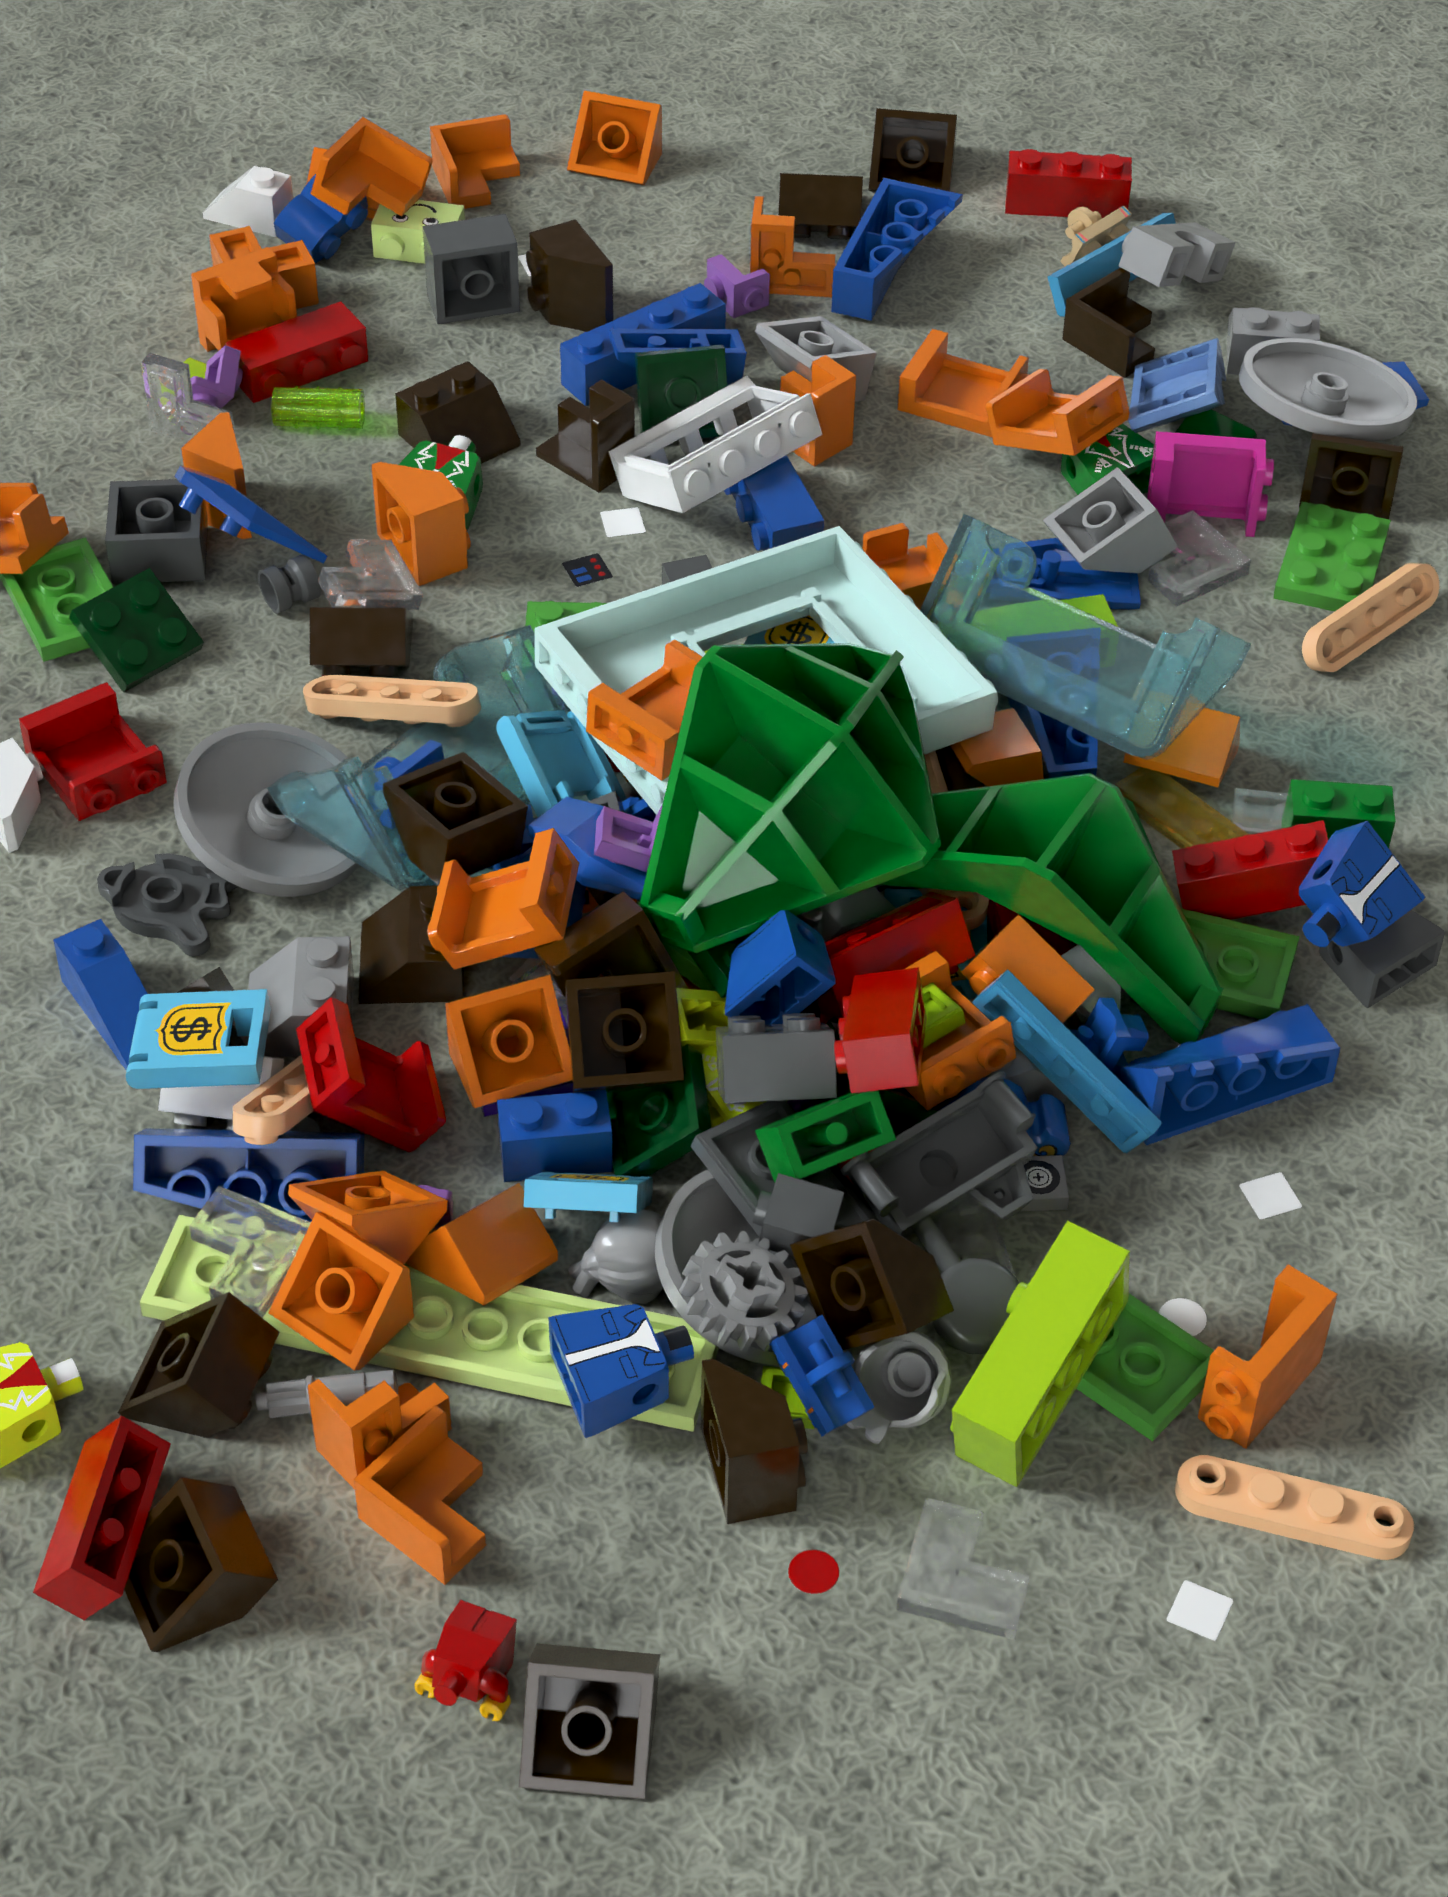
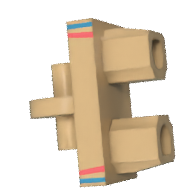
(1092, 231)

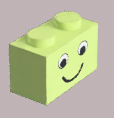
(402, 236)

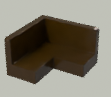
(1105, 322)
(589, 434)
(610, 939)

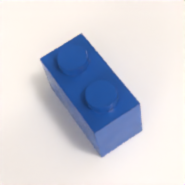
(555, 1134)

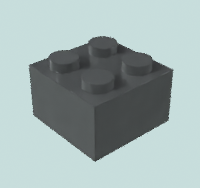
(471, 268)
(154, 532)
(775, 1059)

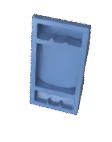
(1177, 386)

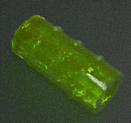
(318, 407)

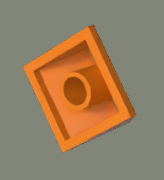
(616, 138)
(217, 454)
(1200, 751)
(1001, 754)
(508, 1041)
(375, 1208)
(487, 1248)
(344, 1293)

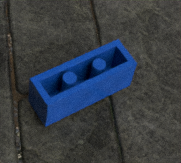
(776, 505)

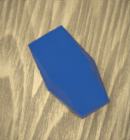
(240, 511)
(1064, 578)
(576, 826)

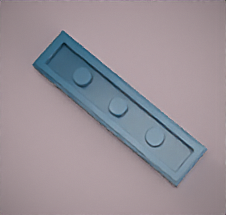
(1093, 267)
(1068, 1063)

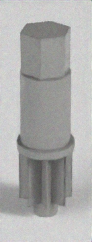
(292, 1396)

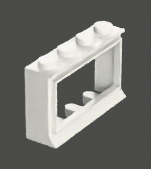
(777, 427)

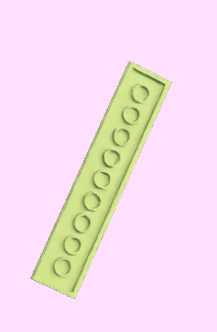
(451, 1335)

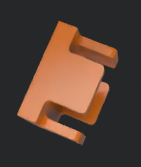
(240, 298)
(26, 527)
(910, 568)

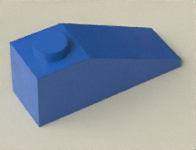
(631, 341)
(102, 983)

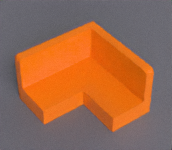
(469, 155)
(371, 165)
(293, 261)
(789, 270)
(834, 403)
(361, 1431)
(410, 1492)

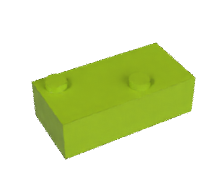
(1041, 1353)

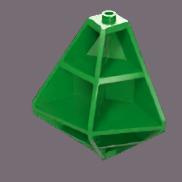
(787, 789)
(1084, 868)

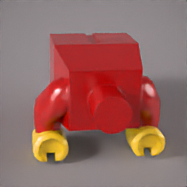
(471, 1660)

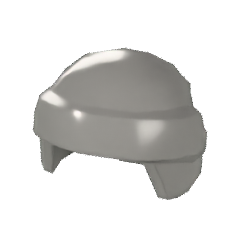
(622, 1259)
(905, 1381)

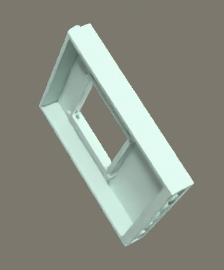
(811, 576)

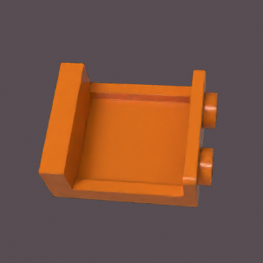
(953, 387)
(1053, 422)
(647, 716)
(506, 907)
(963, 1053)
(1246, 1395)

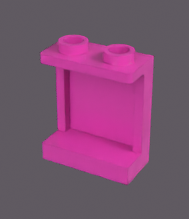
(1211, 477)

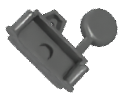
(937, 1166)

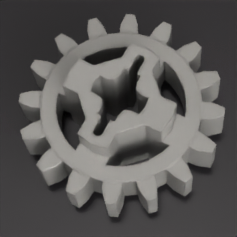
(743, 1291)

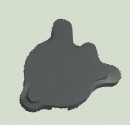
(167, 899)

